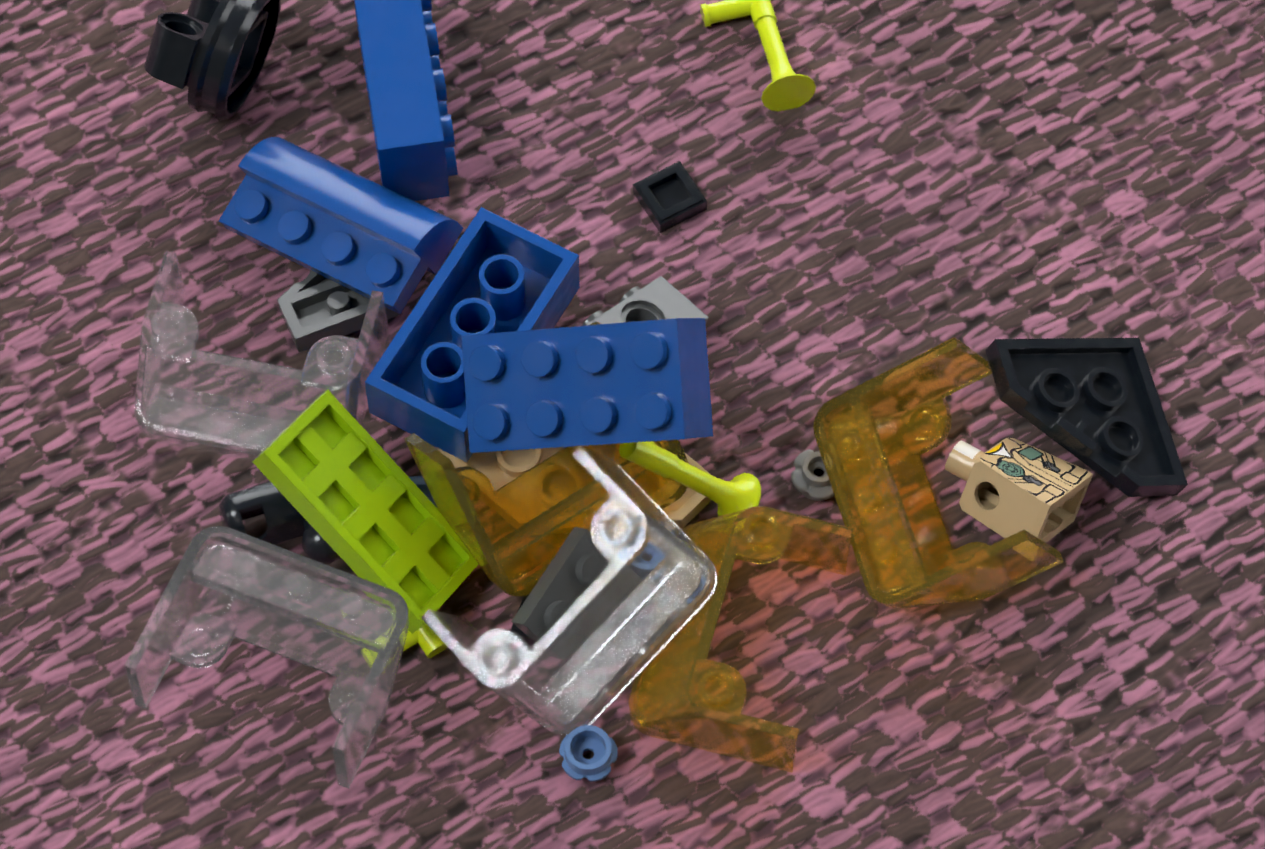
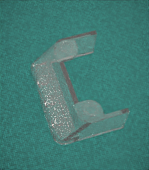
(236, 402)
(286, 605)
(611, 629)

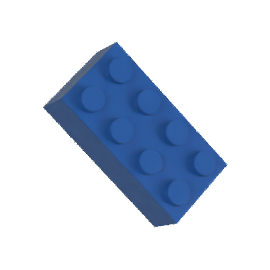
(407, 96)
(489, 284)
(587, 385)

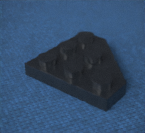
(1095, 404)

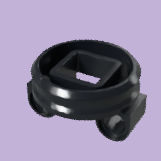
(214, 51)

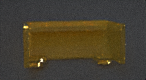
(875, 468)
(528, 519)
(702, 700)

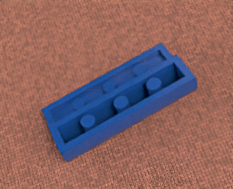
(337, 222)

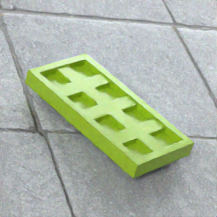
(366, 507)

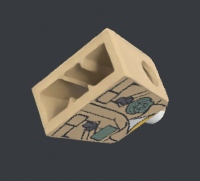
(1018, 488)

